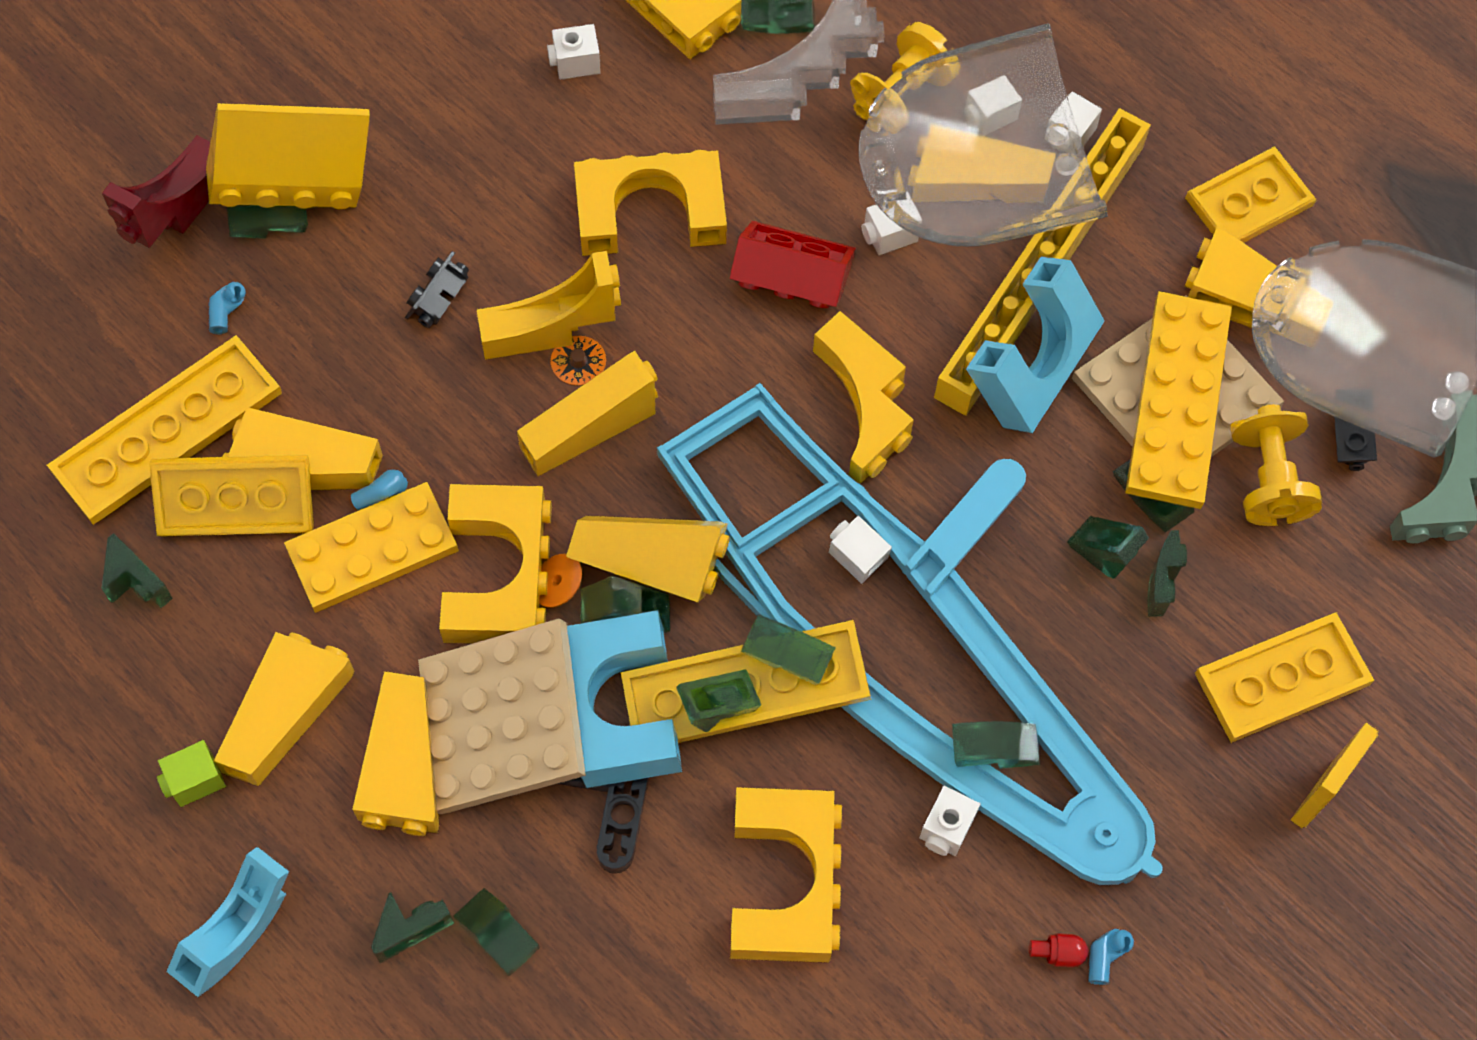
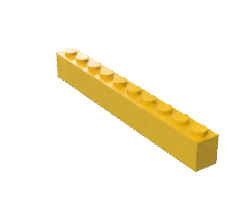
(1011, 305)

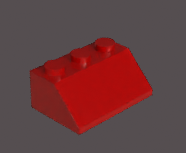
(792, 264)

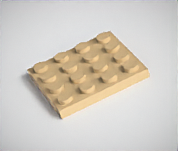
(1116, 379)
(502, 716)

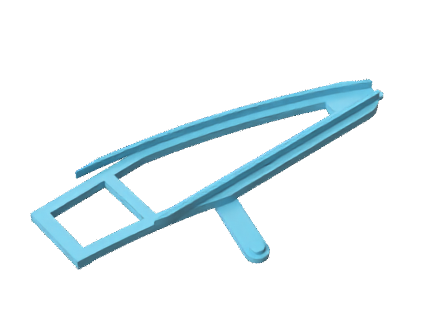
(1105, 827)

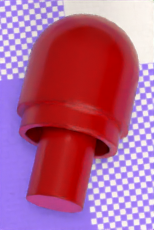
(1060, 950)

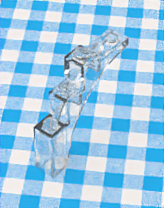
(779, 86)

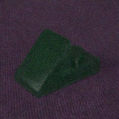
(1108, 543)
(127, 571)
(718, 698)
(496, 931)
(398, 934)

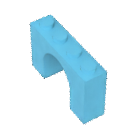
(1069, 324)
(598, 653)

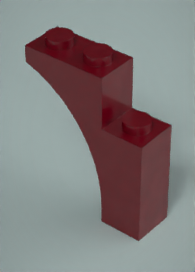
(164, 201)

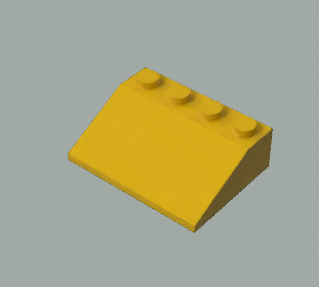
(287, 156)

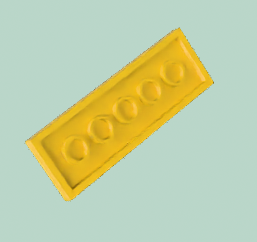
(1179, 400)
(166, 424)
(654, 697)

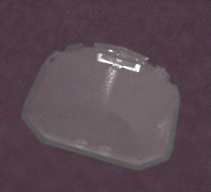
(980, 145)
(1374, 338)

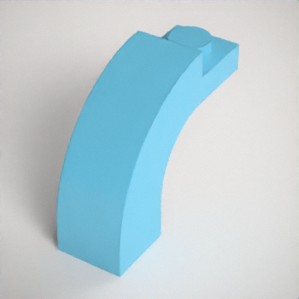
(234, 928)

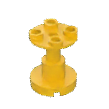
(914, 45)
(1280, 489)

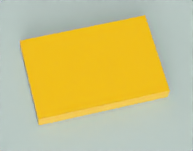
(1251, 196)
(1335, 775)

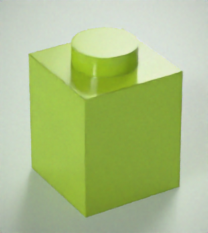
(190, 774)

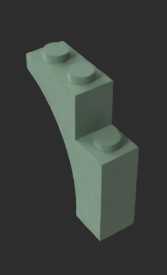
(1451, 506)

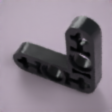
(605, 840)

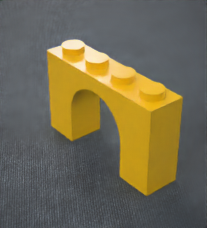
(689, 176)
(514, 515)
(806, 928)

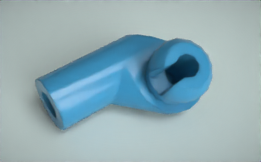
(222, 304)
(388, 484)
(1104, 951)

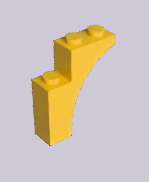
(550, 317)
(873, 382)

